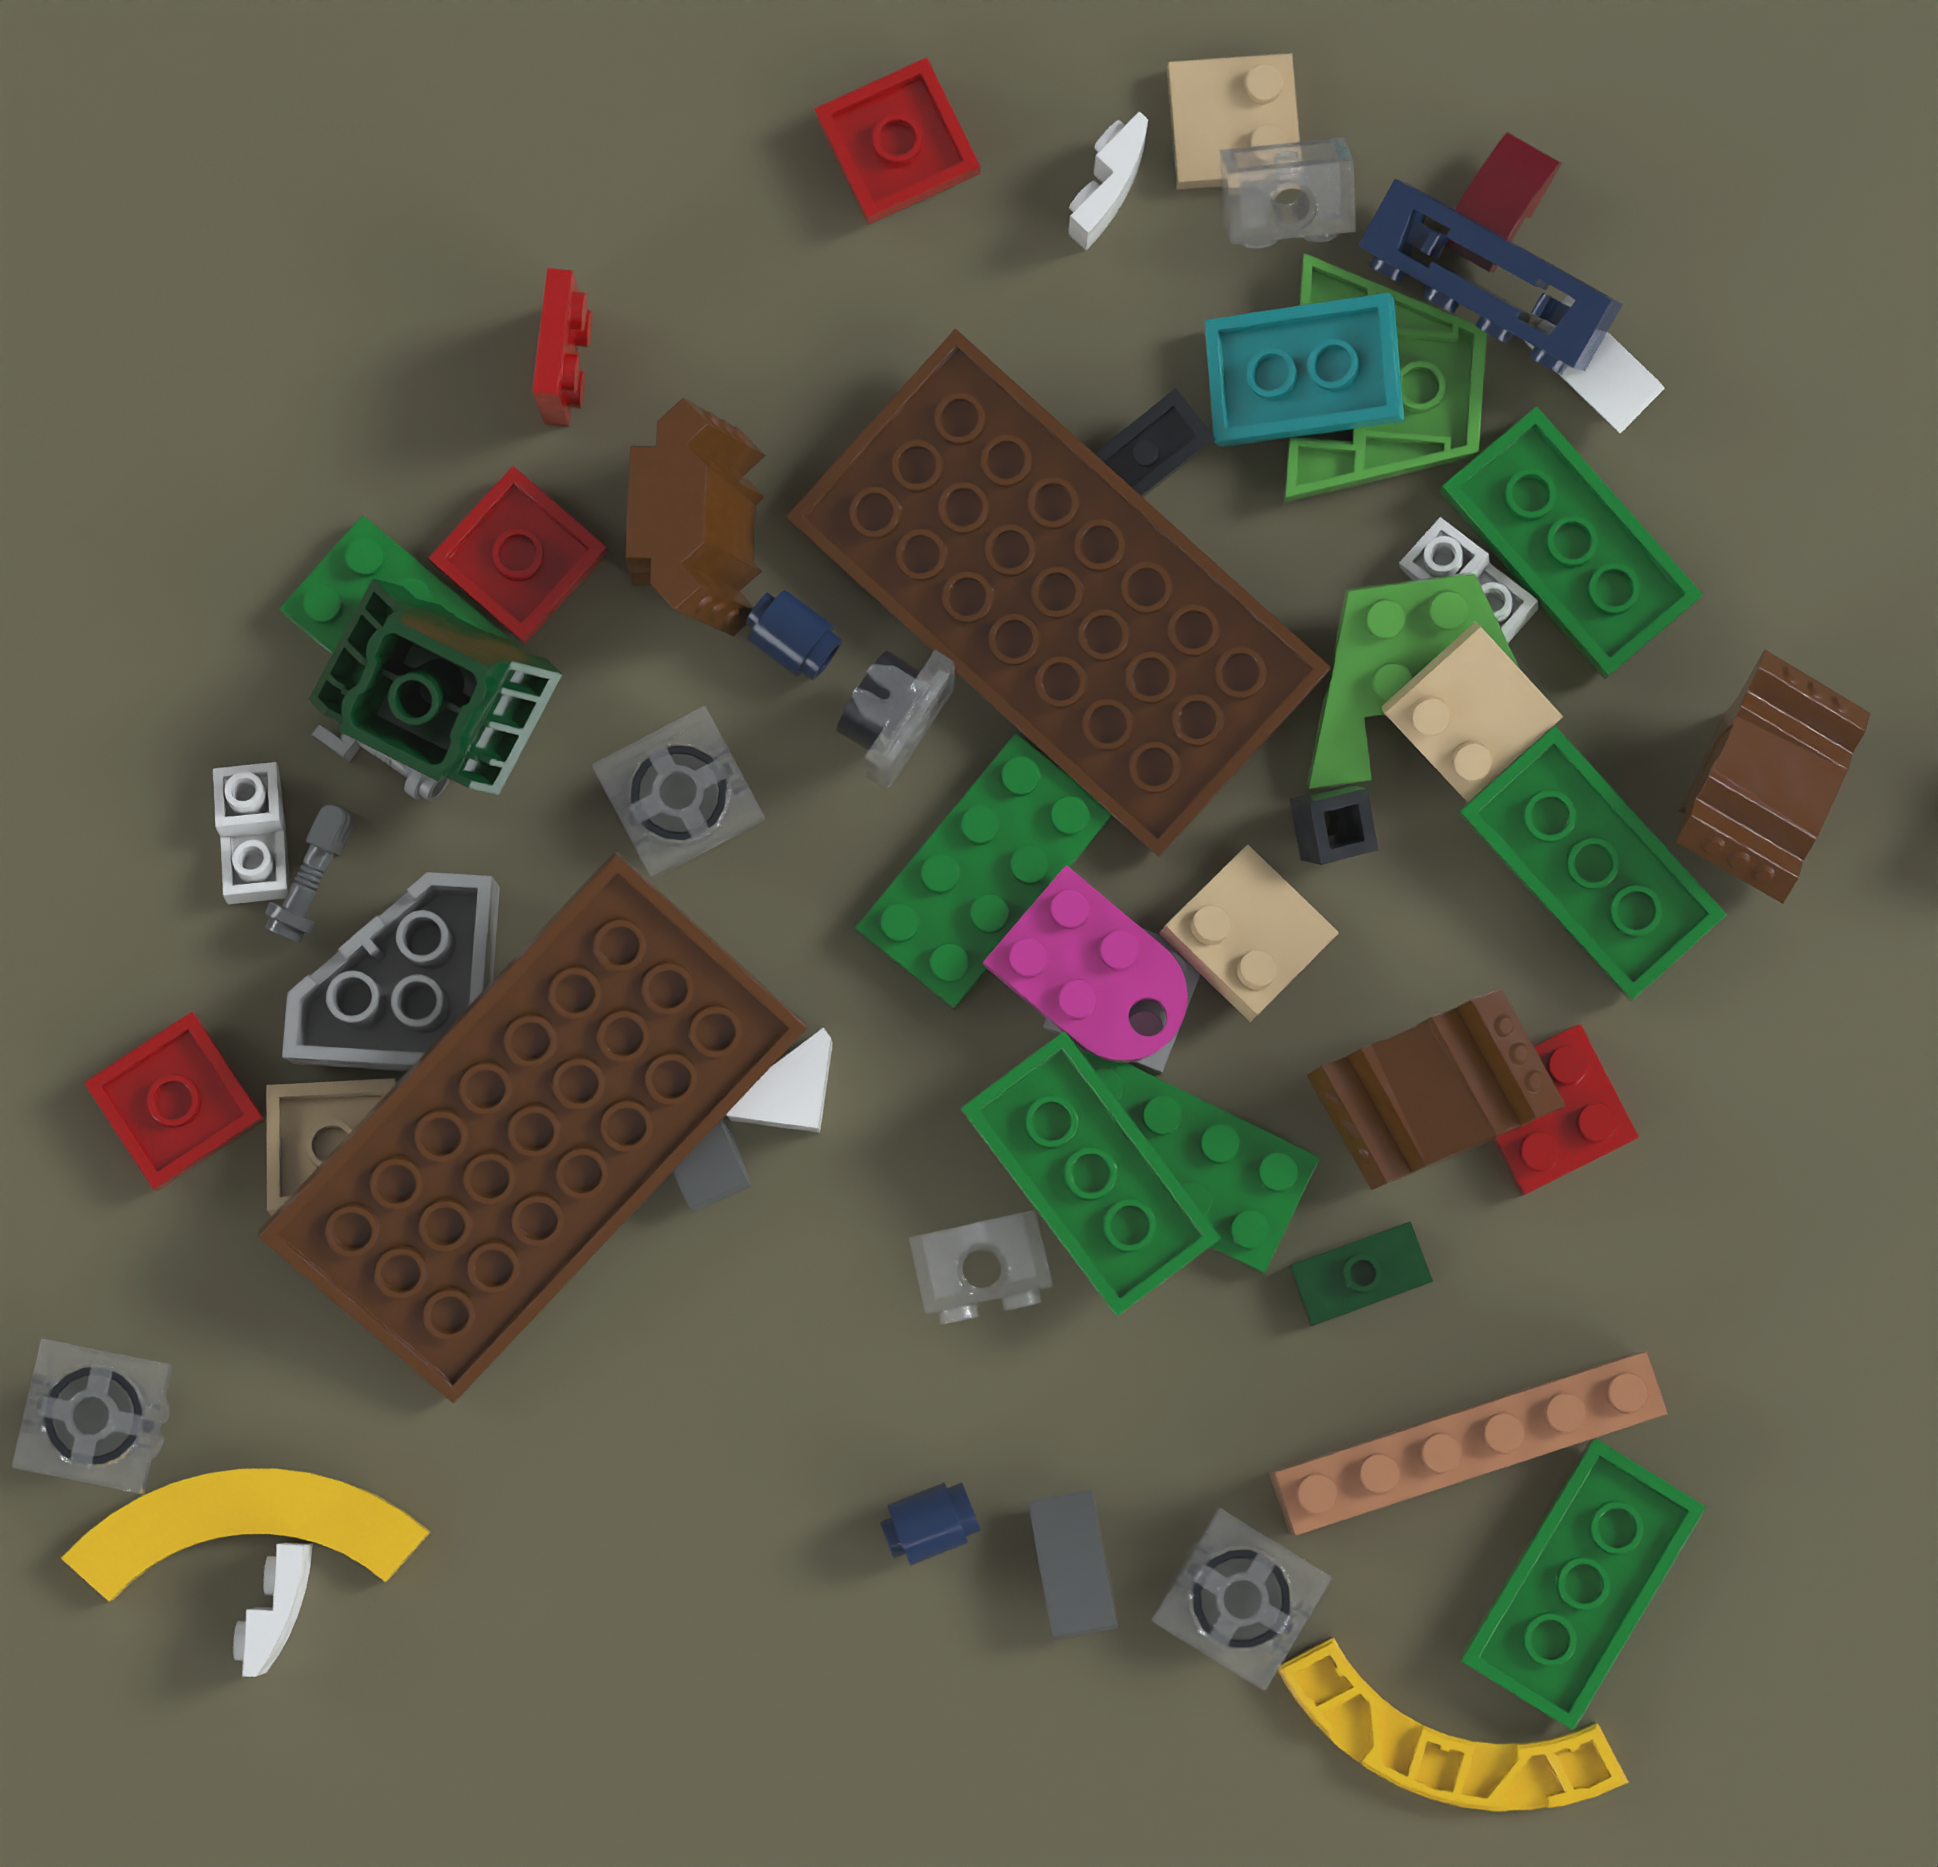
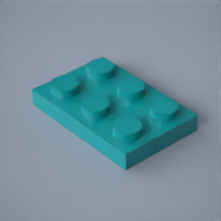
(1304, 370)

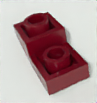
(1505, 192)

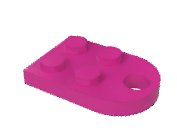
(1088, 967)

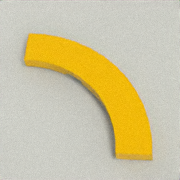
(238, 1504)
(1439, 1764)

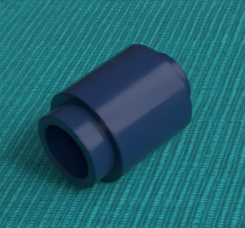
(793, 634)
(929, 1523)

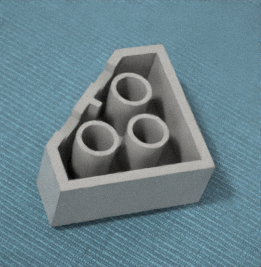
(398, 978)

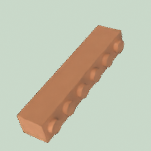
(1468, 1443)

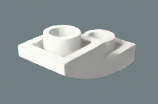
(1116, 167)
(1612, 382)
(1449, 552)
(251, 833)
(268, 1628)

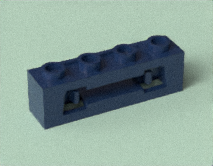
(1400, 227)

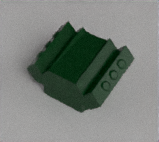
(433, 689)

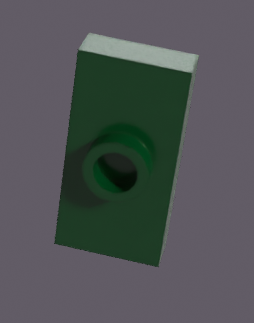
(1360, 1273)

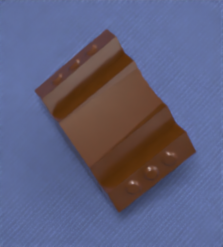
(694, 516)
(1771, 776)
(1436, 1089)

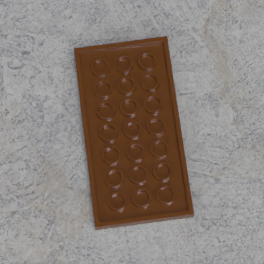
(1058, 592)
(533, 1128)

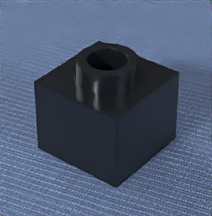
(1350, 826)

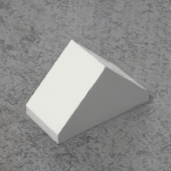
(791, 1090)

